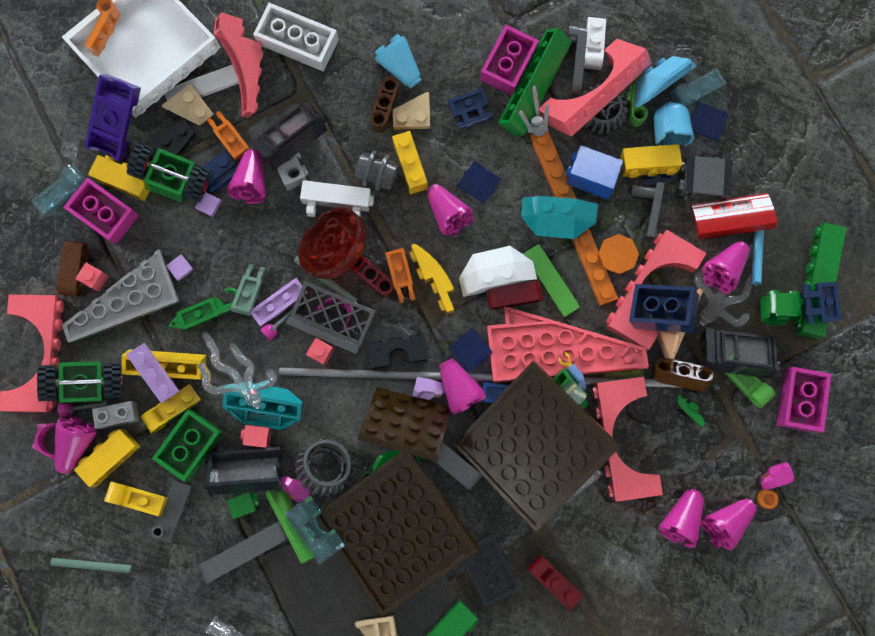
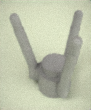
(538, 125)

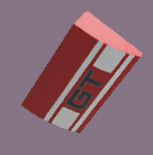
(734, 216)

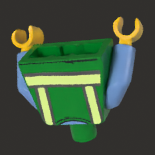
(572, 381)

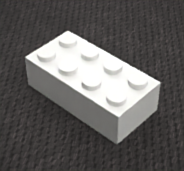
(296, 36)

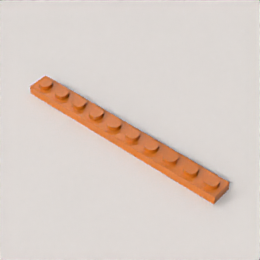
(584, 243)

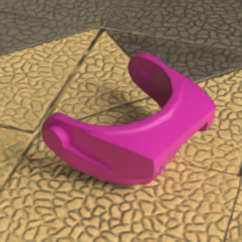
(346, 306)
(39, 444)

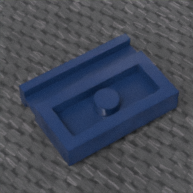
(222, 171)

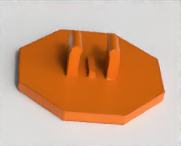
(618, 254)

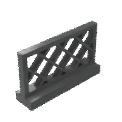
(323, 332)

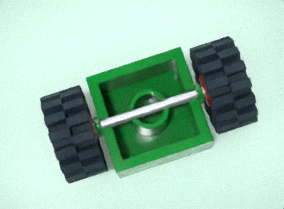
(168, 173)
(79, 382)

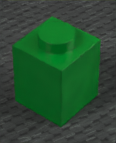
(243, 504)

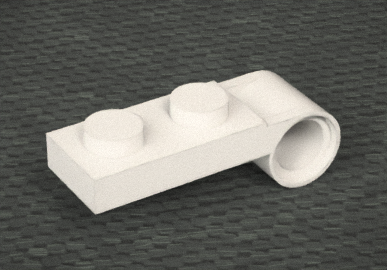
(595, 43)

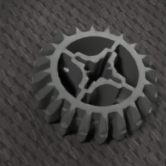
(603, 121)

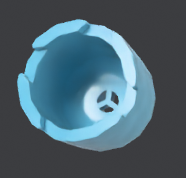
(672, 125)

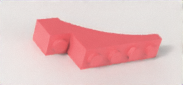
(245, 57)

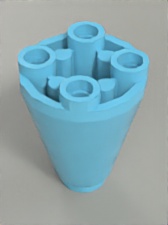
(399, 61)

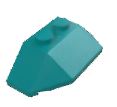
(558, 216)
(277, 409)

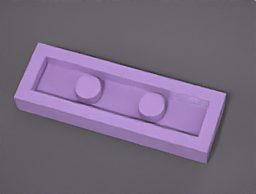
(277, 303)
(152, 372)

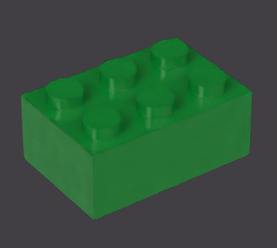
(188, 445)

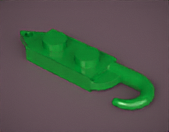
(201, 312)

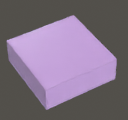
(208, 204)
(179, 267)

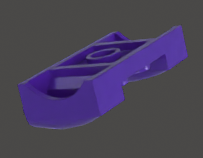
(111, 116)

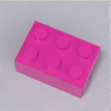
(508, 60)
(101, 211)
(803, 400)

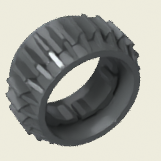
(334, 450)

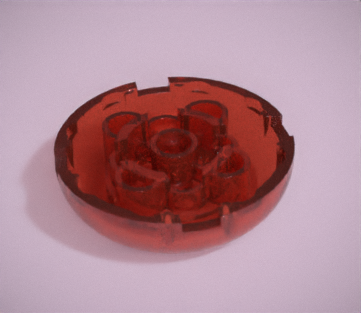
(332, 244)

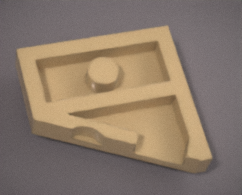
(189, 106)
(413, 114)

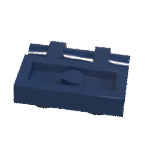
(468, 103)
(827, 302)

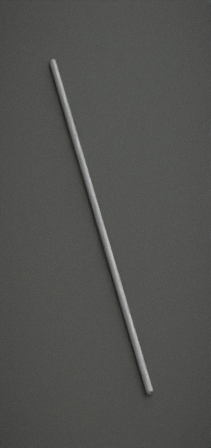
(429, 375)

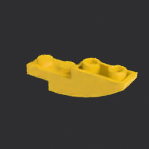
(431, 271)

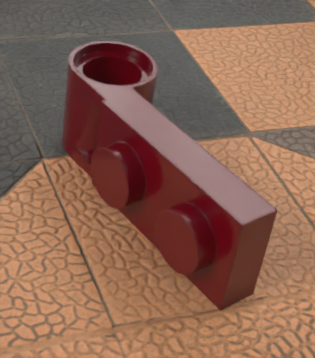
(555, 582)

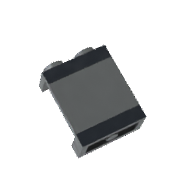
(706, 176)

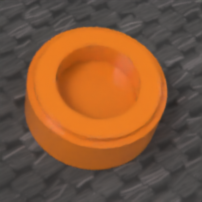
(767, 499)

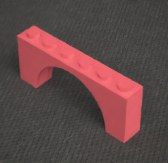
(572, 114)
(668, 252)
(45, 314)
(623, 481)

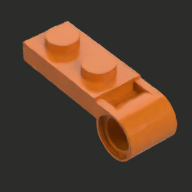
(104, 27)

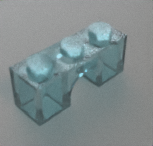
(319, 542)

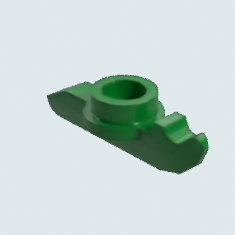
(691, 409)

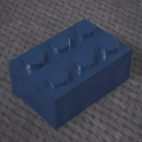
(664, 308)

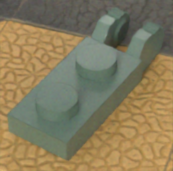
(248, 291)

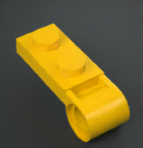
(164, 412)
(136, 499)

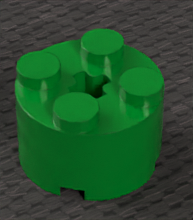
(780, 308)

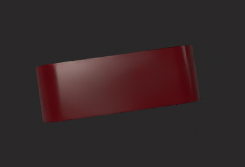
(376, 282)
(514, 295)

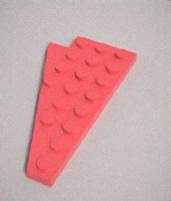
(543, 340)

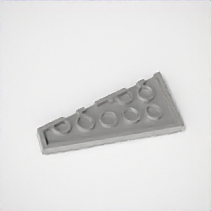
(132, 297)

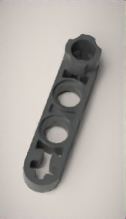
(578, 36)

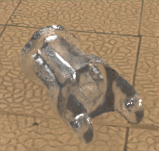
(220, 629)

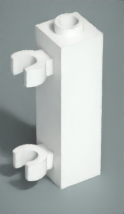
(335, 196)

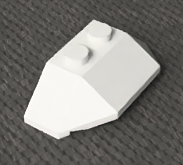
(496, 269)

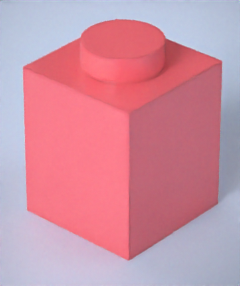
(92, 277)
(320, 352)
(256, 436)

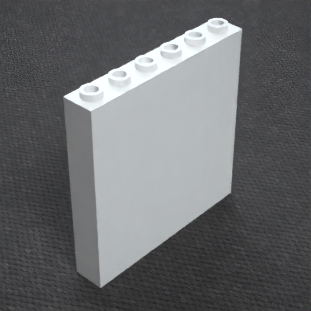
(150, 47)

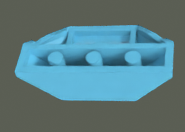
(659, 78)

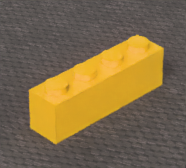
(175, 364)

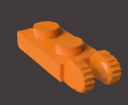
(229, 137)
(400, 273)

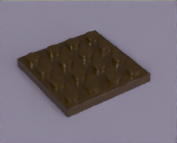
(405, 424)

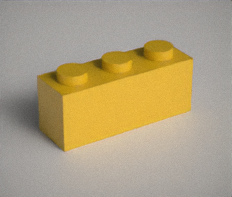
(651, 160)
(410, 162)
(115, 176)
(106, 457)

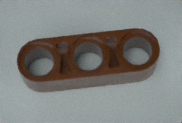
(388, 96)
(72, 260)
(682, 374)

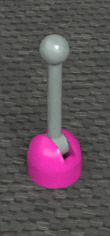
(270, 330)
(67, 409)

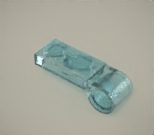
(699, 88)
(60, 190)

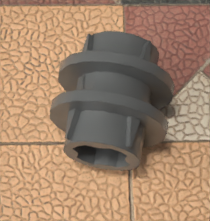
(375, 170)

